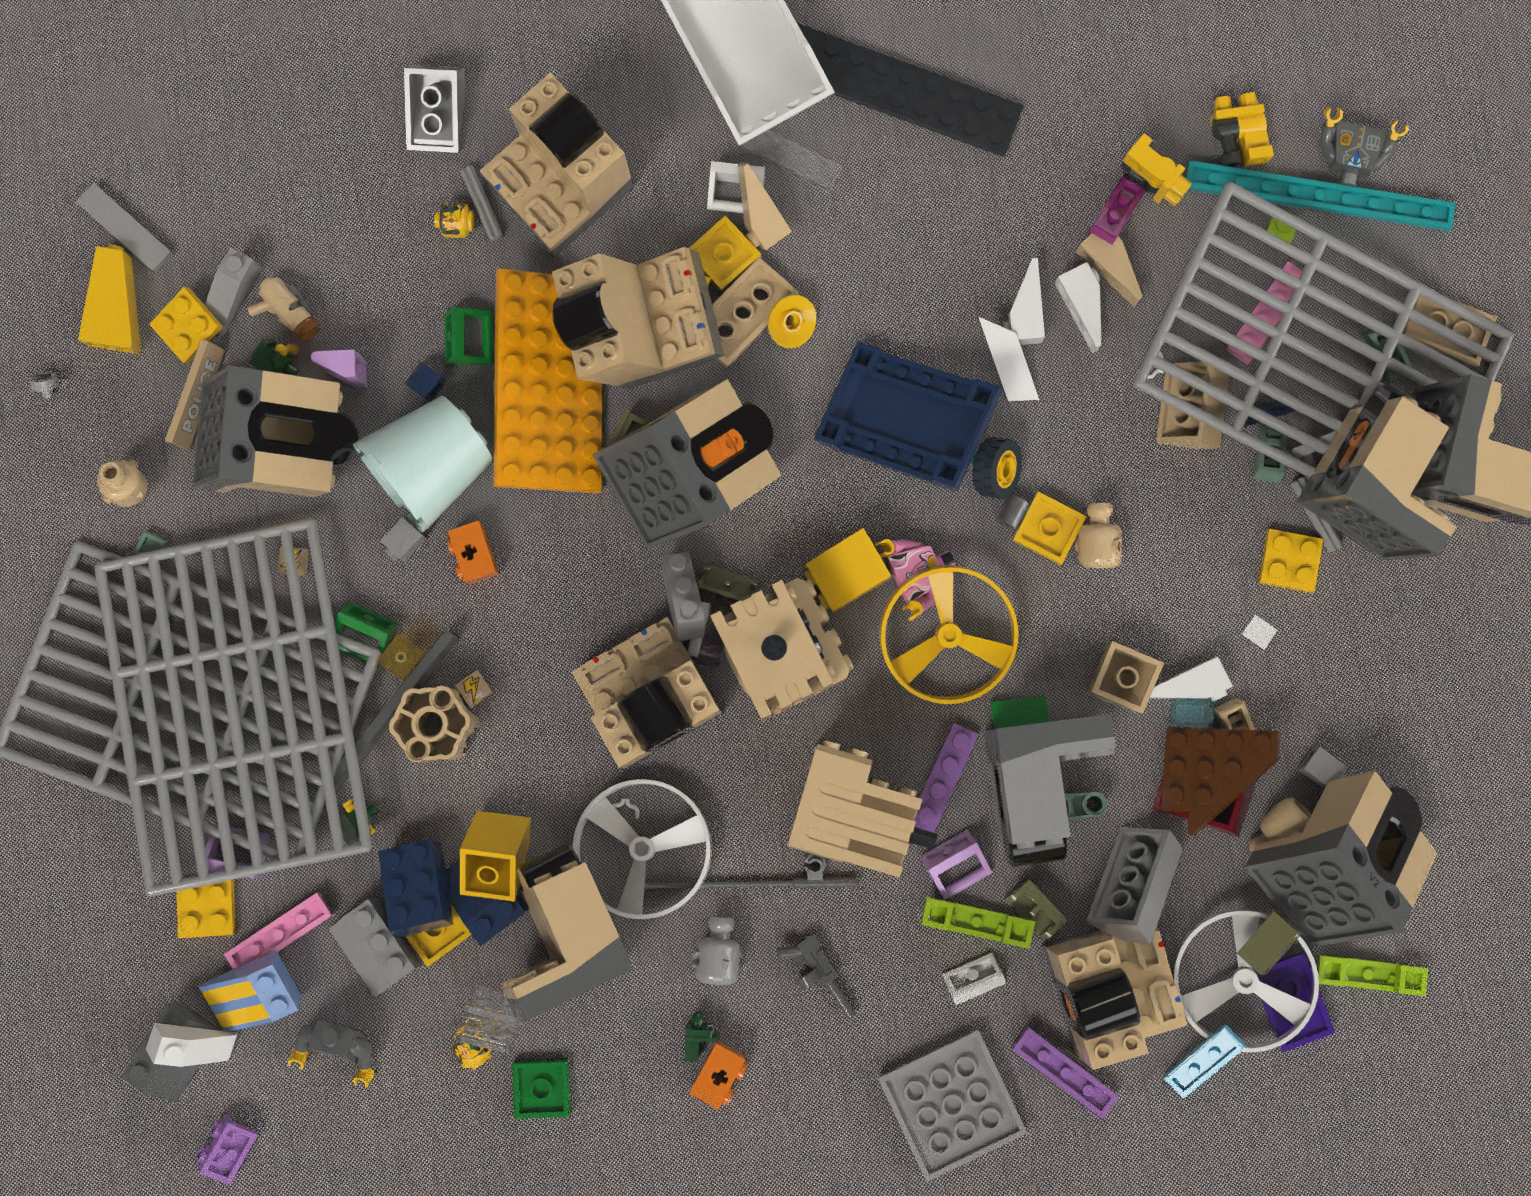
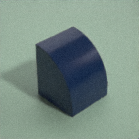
(425, 382)

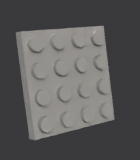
(952, 1105)

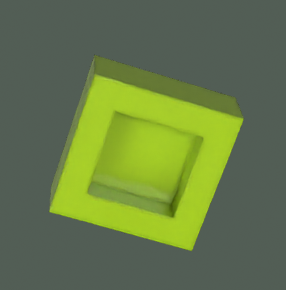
(1281, 229)

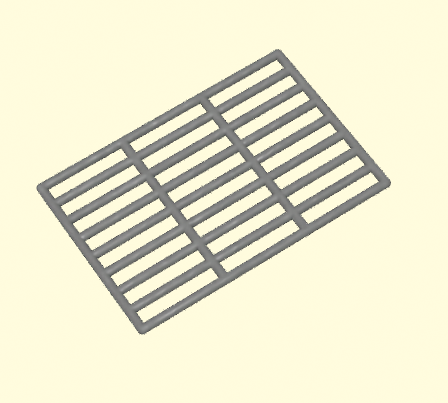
(1279, 334)
(240, 758)
(106, 760)

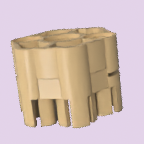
(409, 720)

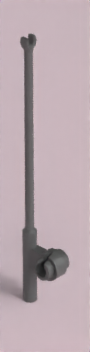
(813, 880)

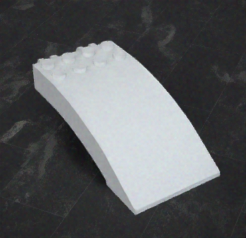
(750, 60)

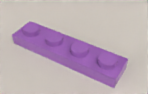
(944, 776)
(1065, 1072)

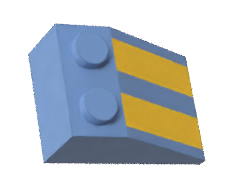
(252, 994)

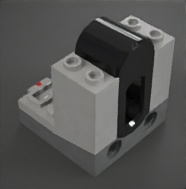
(1030, 783)

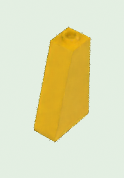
(110, 303)

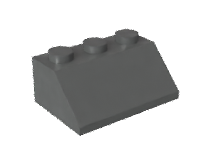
(165, 1080)

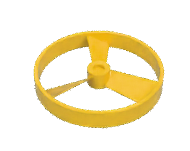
(948, 635)

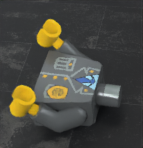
(1356, 148)
(336, 1043)

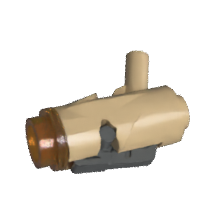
(288, 305)

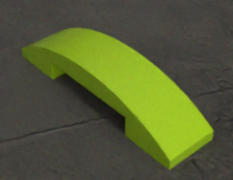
(978, 922)
(1372, 975)

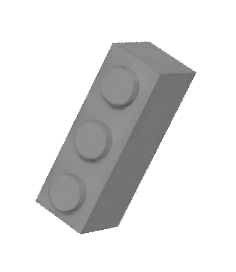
(683, 596)

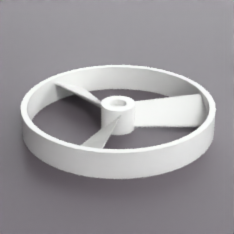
(643, 848)
(1245, 980)

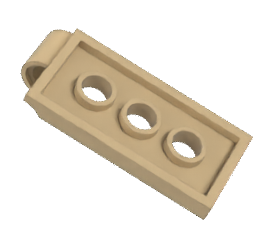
(740, 295)

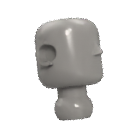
(717, 956)

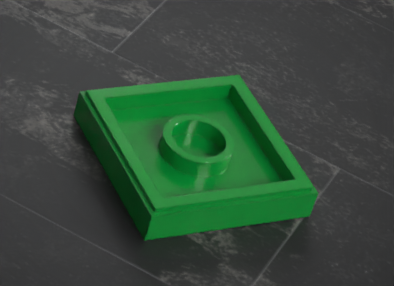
(541, 1088)

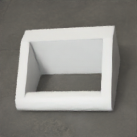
(729, 173)

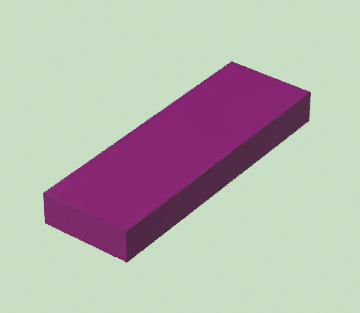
(1117, 210)

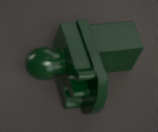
(696, 1033)

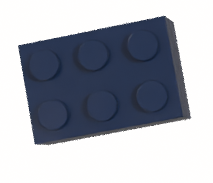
(415, 887)

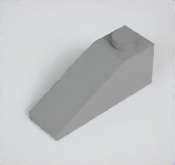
(231, 286)

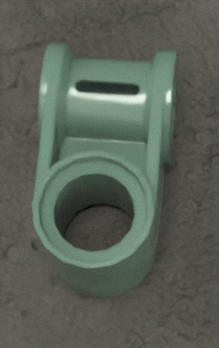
(1077, 806)

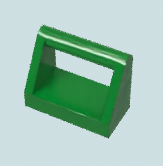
(455, 337)
(367, 623)

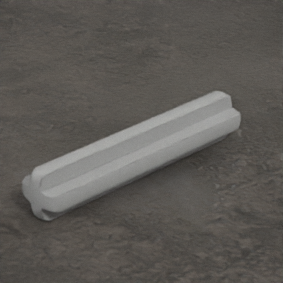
(481, 203)
(1325, 530)

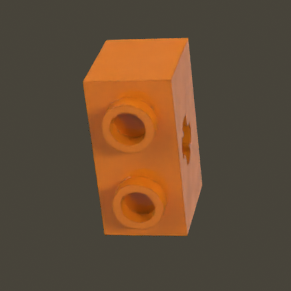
(475, 537)
(720, 1058)

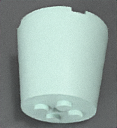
(426, 459)

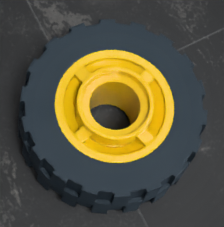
(997, 467)

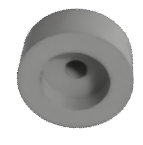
(44, 383)

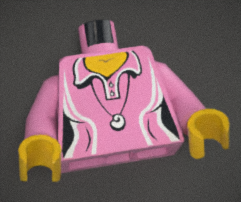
(908, 559)

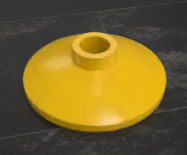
(801, 322)

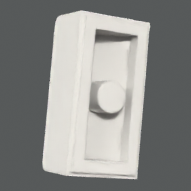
(974, 978)

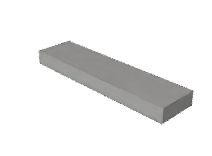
(124, 227)

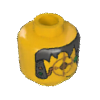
(455, 220)
(470, 1055)

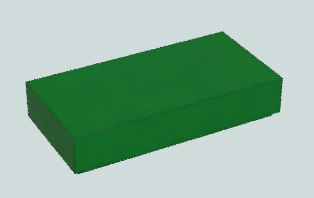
(1019, 712)

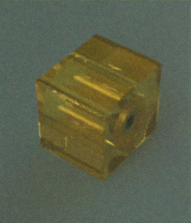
(401, 656)

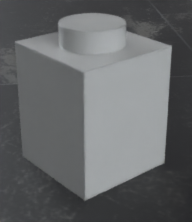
(402, 540)
(1321, 767)

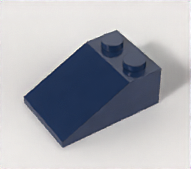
(482, 915)

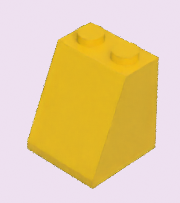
(847, 571)
(492, 854)

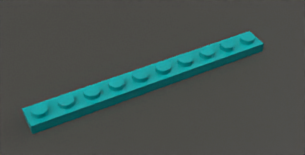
(1325, 196)

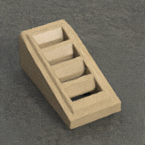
(1242, 714)

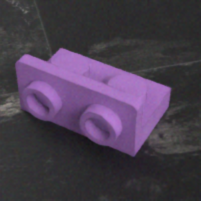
(225, 1149)

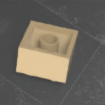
(1125, 677)

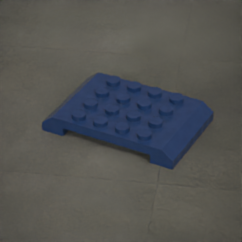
(907, 416)

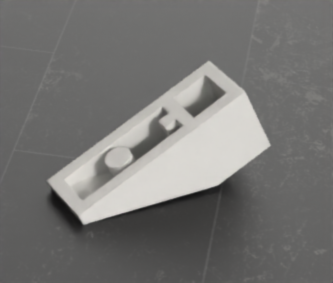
(1082, 297)
(1027, 312)
(1198, 682)
(188, 1045)

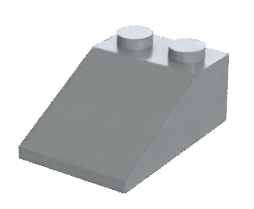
(434, 107)

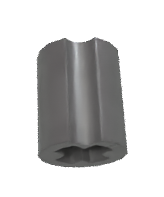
(1012, 512)

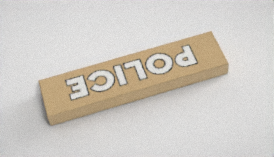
(187, 412)

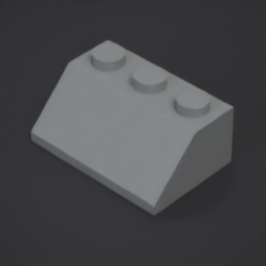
(372, 950)

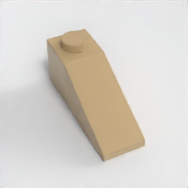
(760, 214)
(1112, 265)

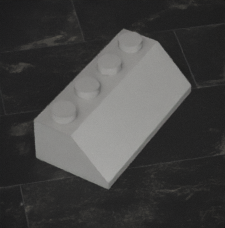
(1135, 884)

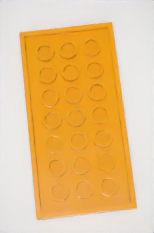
(542, 412)

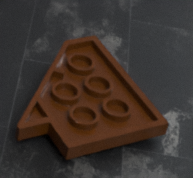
(1212, 769)

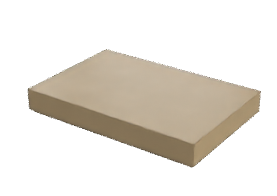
(1453, 322)

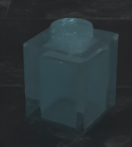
(1191, 714)

